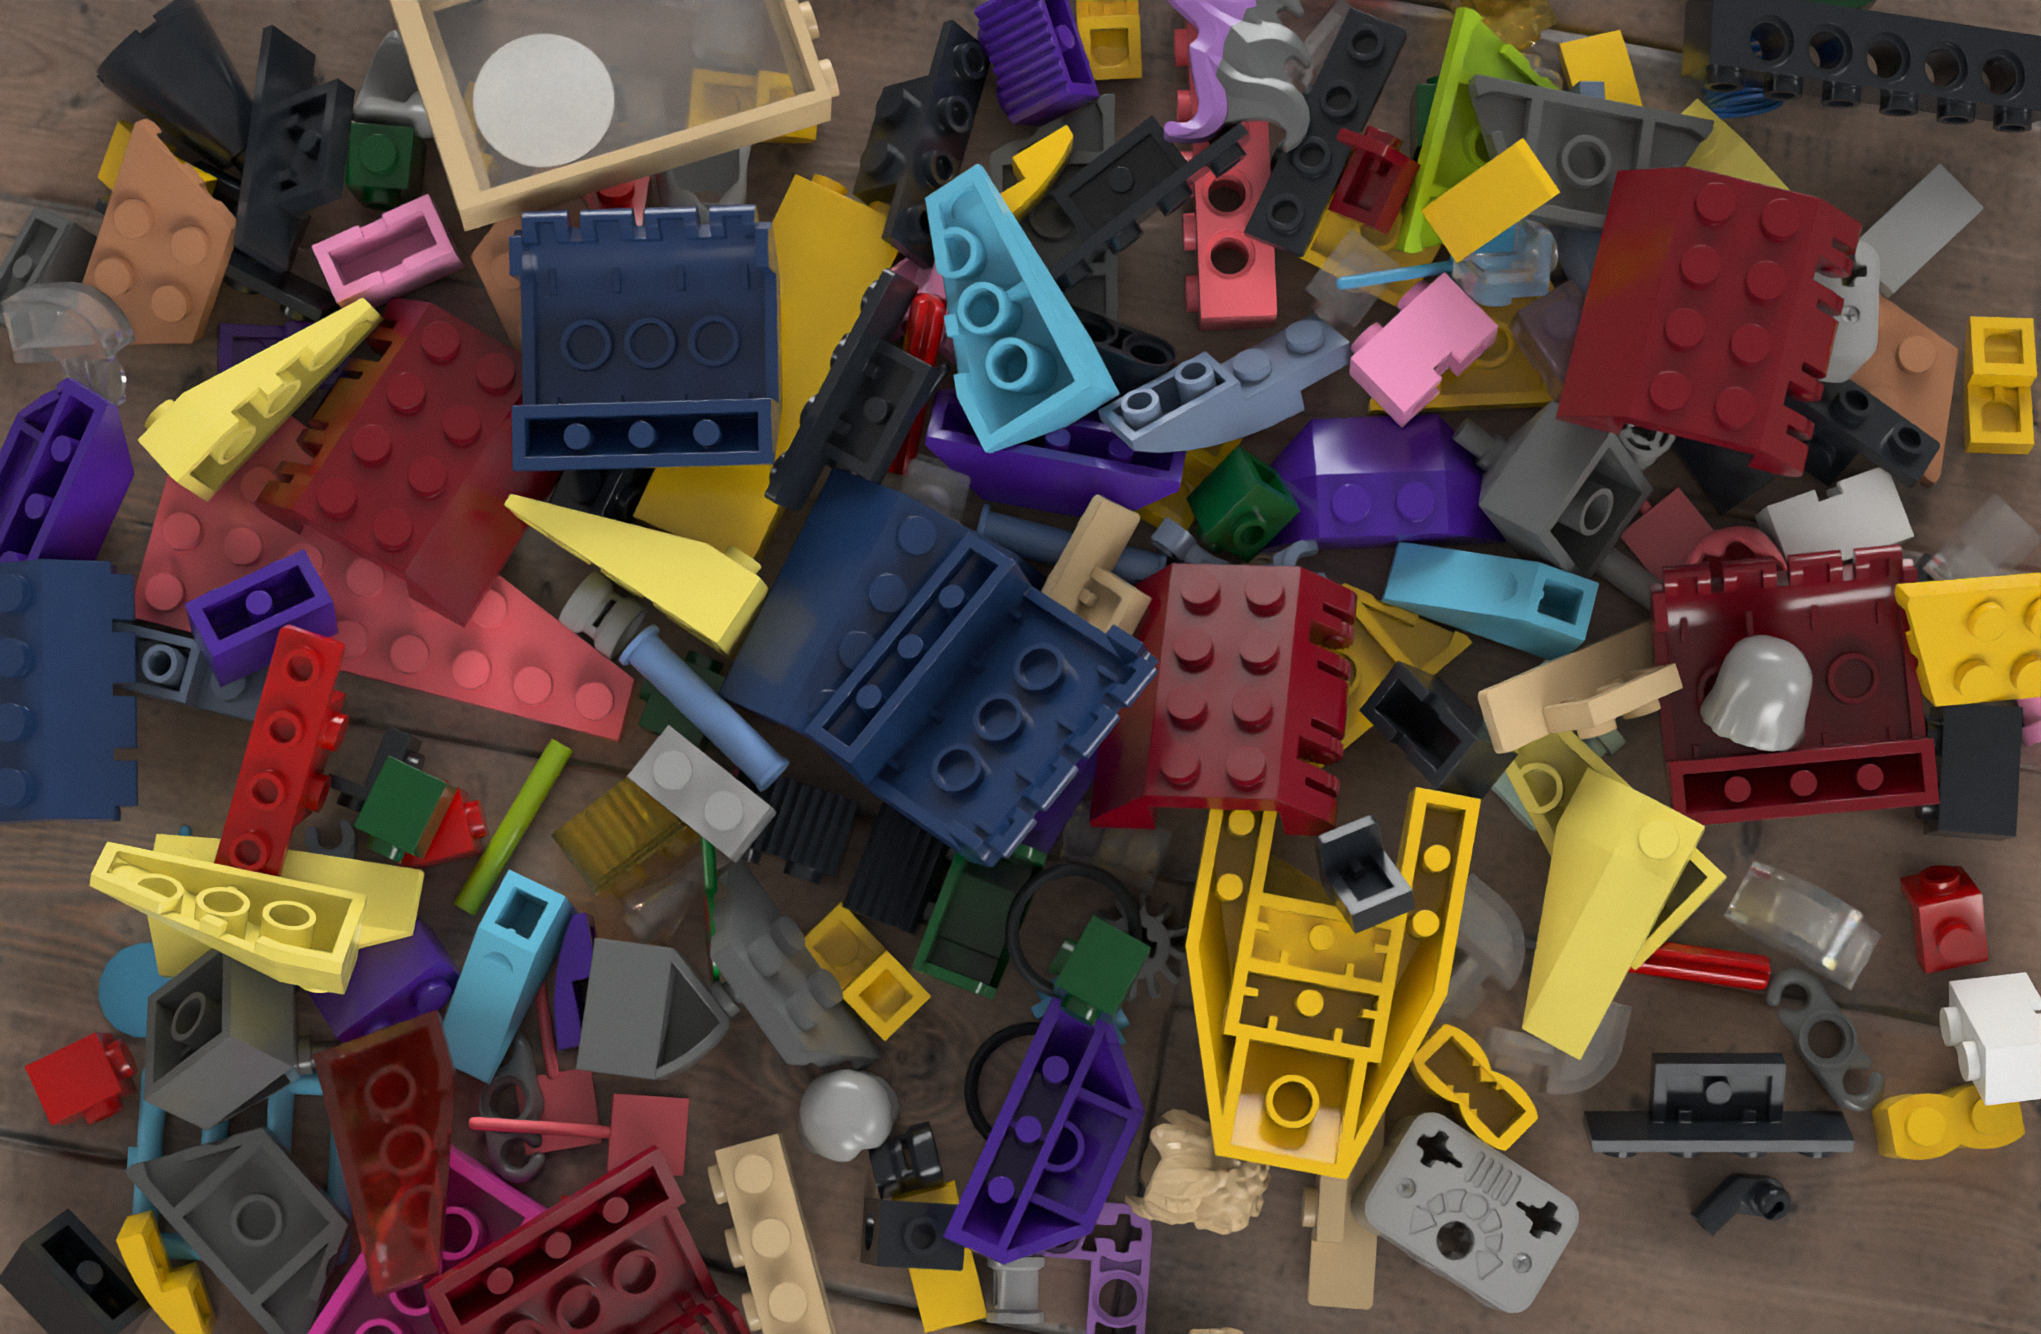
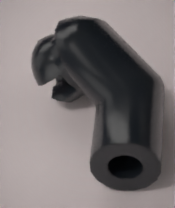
(1742, 1195)

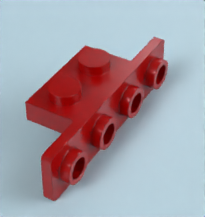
(286, 752)

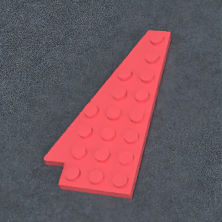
(504, 659)

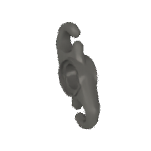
(1831, 1070)
(521, 1073)

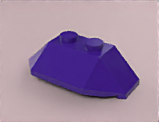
(1056, 469)
(62, 476)
(1381, 486)
(1051, 1144)

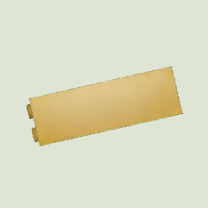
(826, 261)

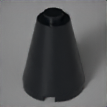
(184, 83)

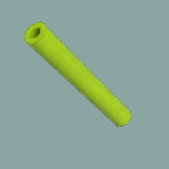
(513, 827)

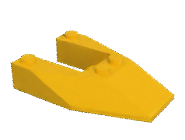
(1298, 1011)

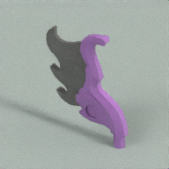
(1241, 67)

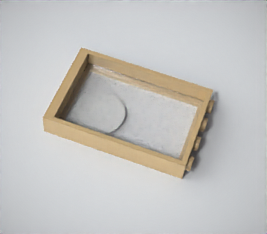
(603, 92)

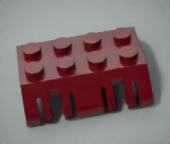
(1710, 313)
(417, 459)
(1233, 699)
(591, 1265)

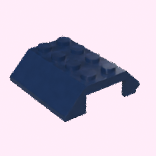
(647, 339)
(838, 594)
(59, 692)
(980, 703)

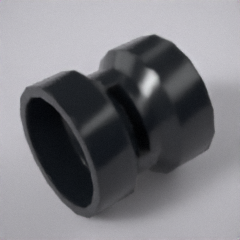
(891, 1166)

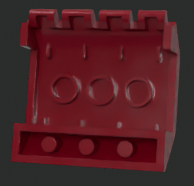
(1865, 702)

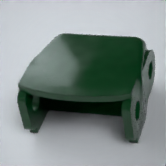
(968, 923)

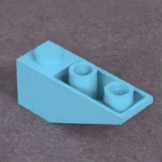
(1494, 597)
(504, 972)

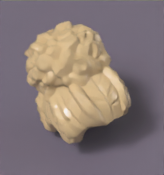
(1192, 1183)

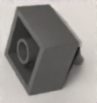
(1557, 489)
(650, 1012)
(223, 1041)

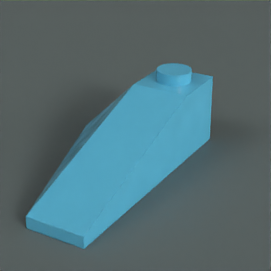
(1014, 335)

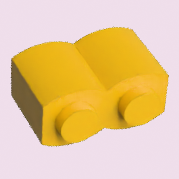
(1482, 1100)
(1939, 1123)

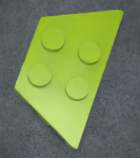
(1453, 138)

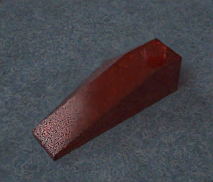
(393, 1134)

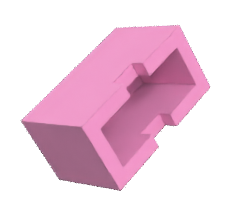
(389, 255)
(1431, 333)

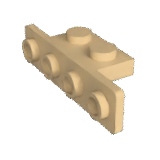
(1084, 573)
(1579, 691)
(1340, 1247)

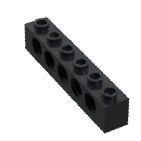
(1721, 54)

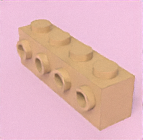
(771, 1238)

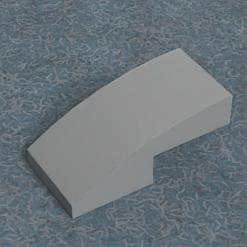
(1919, 227)

